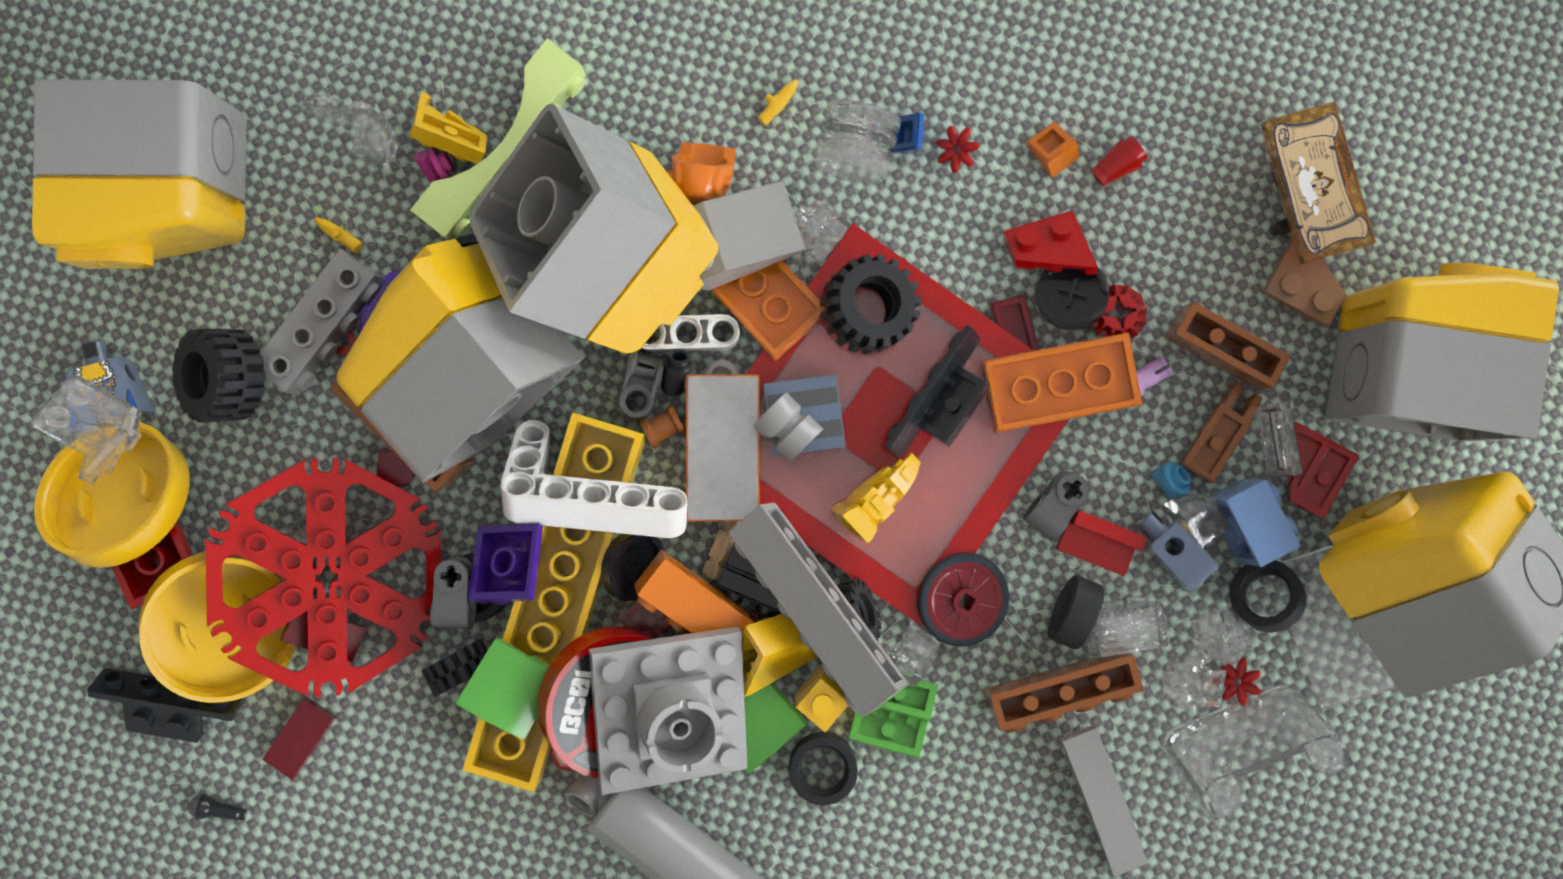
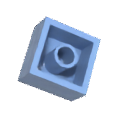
(1256, 522)

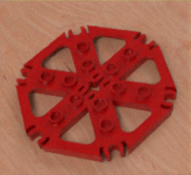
(294, 562)

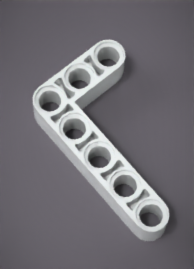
(704, 340)
(583, 503)

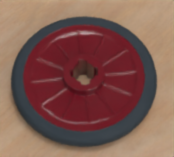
(944, 589)

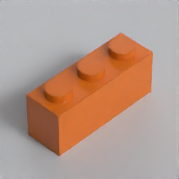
(687, 598)

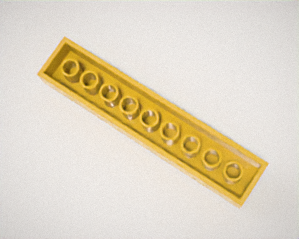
(563, 596)

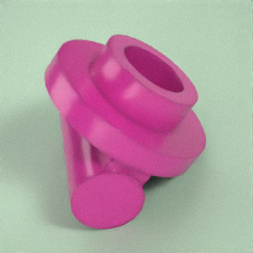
(434, 164)

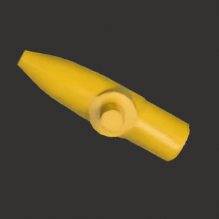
(777, 102)
(339, 235)

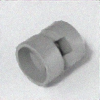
(788, 427)

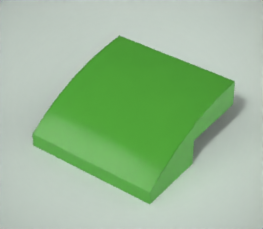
(505, 688)
(899, 722)
(769, 724)

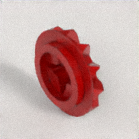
(1132, 323)

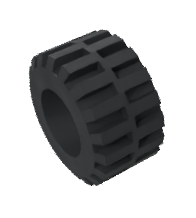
(895, 292)
(218, 375)

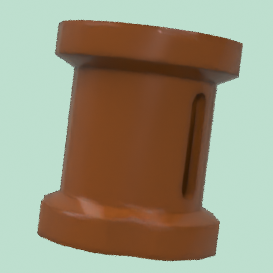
(663, 426)

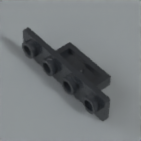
(945, 399)
(157, 710)

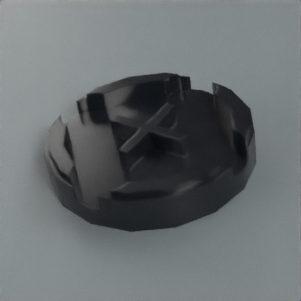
(1072, 298)
(625, 563)

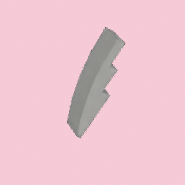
(1103, 800)

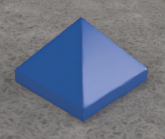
(911, 133)

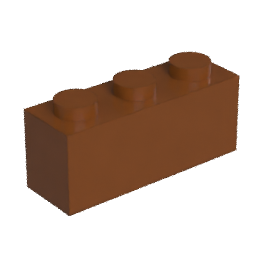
(1227, 346)

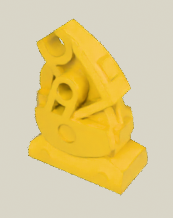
(875, 497)

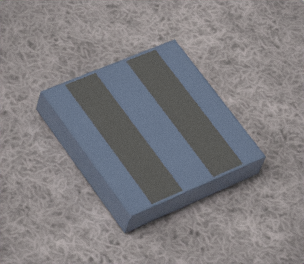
(818, 399)

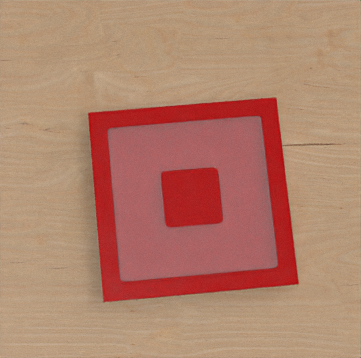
(956, 489)

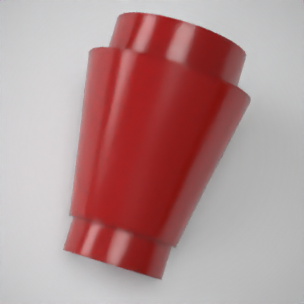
(1120, 161)

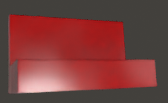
(1100, 542)

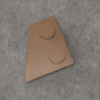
(1305, 288)

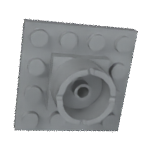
(668, 709)

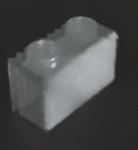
(1128, 627)

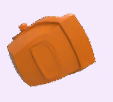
(703, 170)

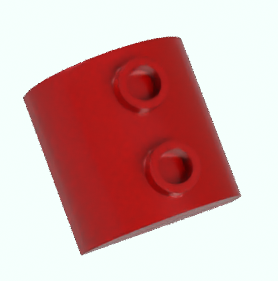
(140, 574)

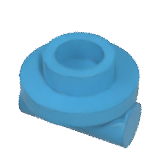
(1172, 479)

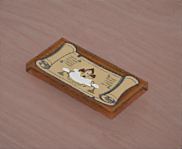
(1317, 182)

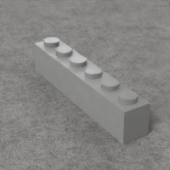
(817, 609)

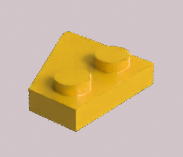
(447, 132)

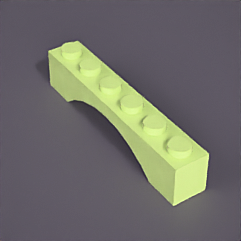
(548, 79)

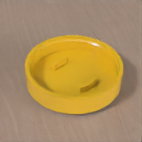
(120, 511)
(180, 644)

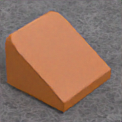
(1053, 149)

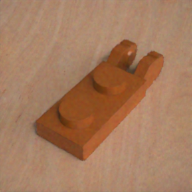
(1220, 435)

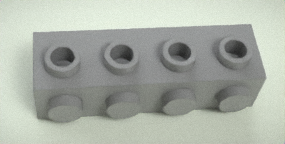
(319, 322)

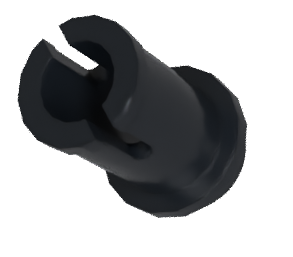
(677, 365)

